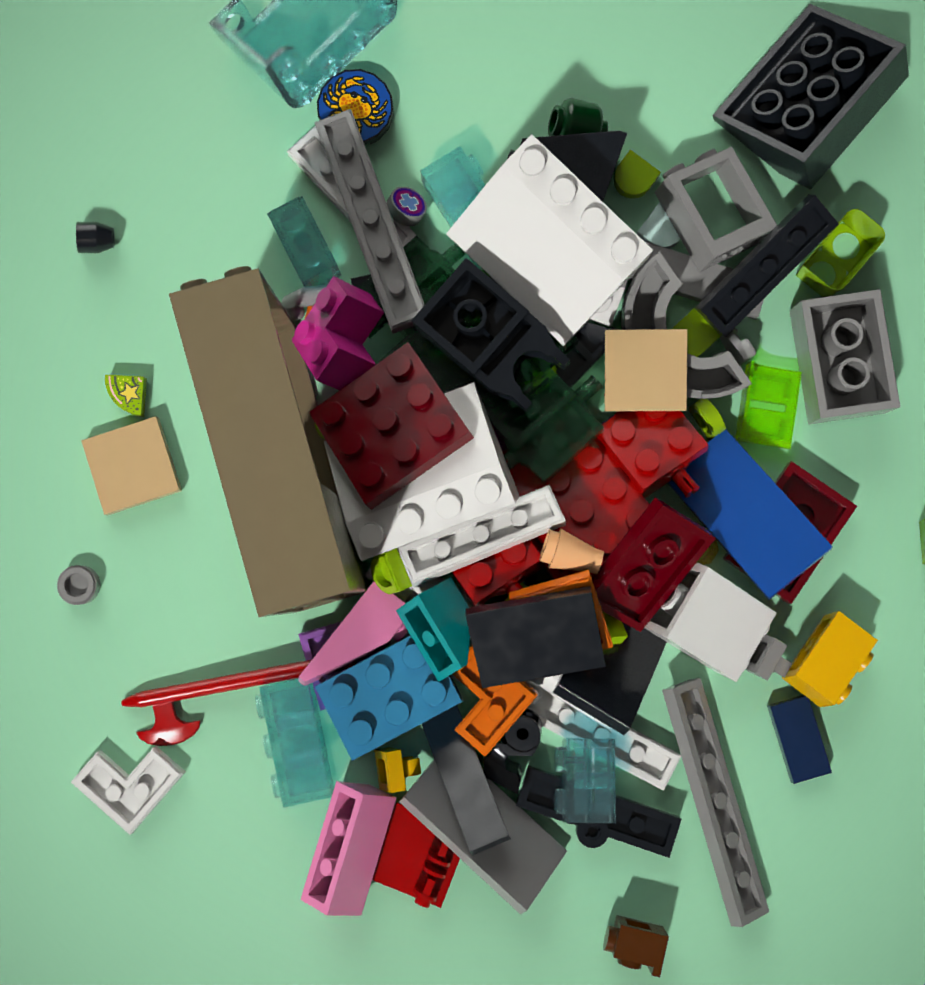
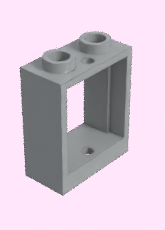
(690, 225)

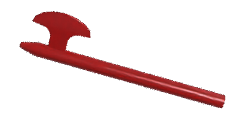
(170, 729)

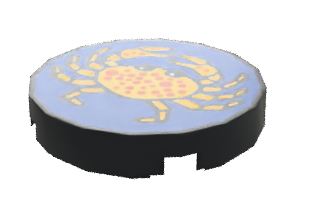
(364, 95)

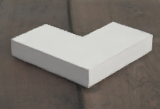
(125, 796)

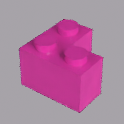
(335, 333)

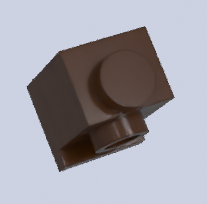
(637, 944)

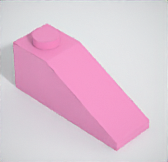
(361, 633)

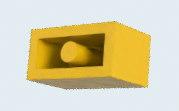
(831, 660)

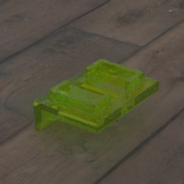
(765, 425)

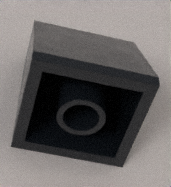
(588, 156)

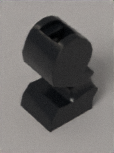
(519, 740)

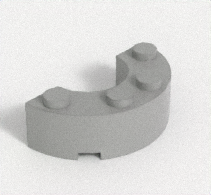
(646, 309)

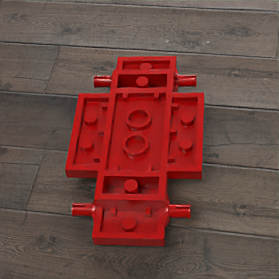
(598, 494)

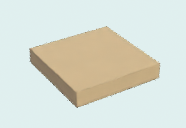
(646, 370)
(131, 465)

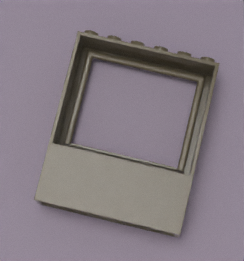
(266, 443)

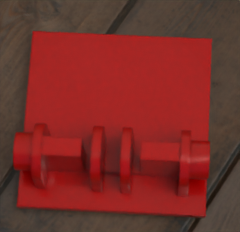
(415, 860)

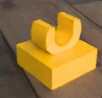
(394, 768)

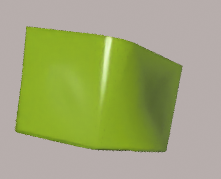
(870, 238)

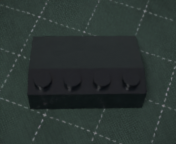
(813, 93)

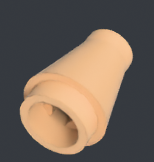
(569, 553)

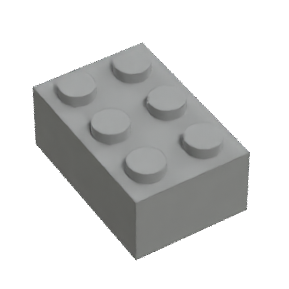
(844, 357)

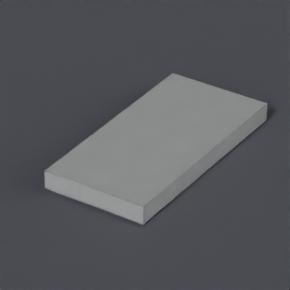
(513, 868)

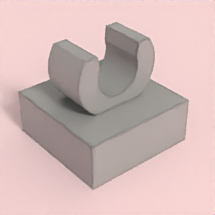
(768, 658)

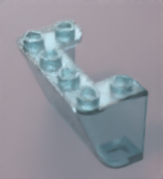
(302, 42)

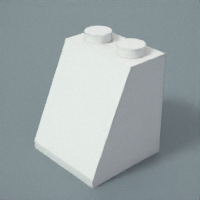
(713, 621)

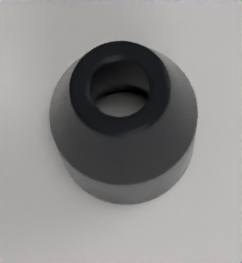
(94, 237)

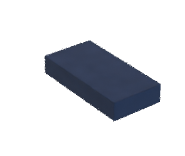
(799, 739)

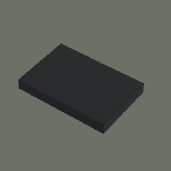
(535, 637)
(617, 690)

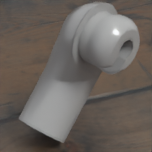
(297, 300)

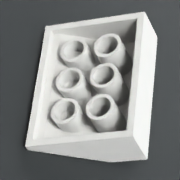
(548, 240)
(450, 493)

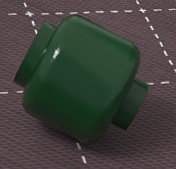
(576, 118)

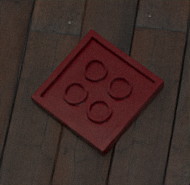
(390, 426)

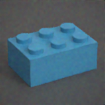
(385, 697)

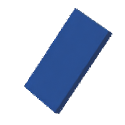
(751, 516)

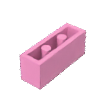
(348, 849)

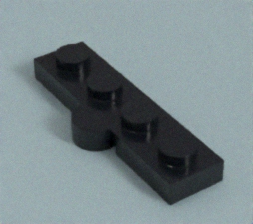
(634, 825)

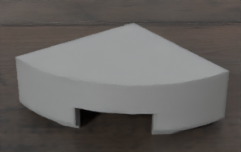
(740, 350)

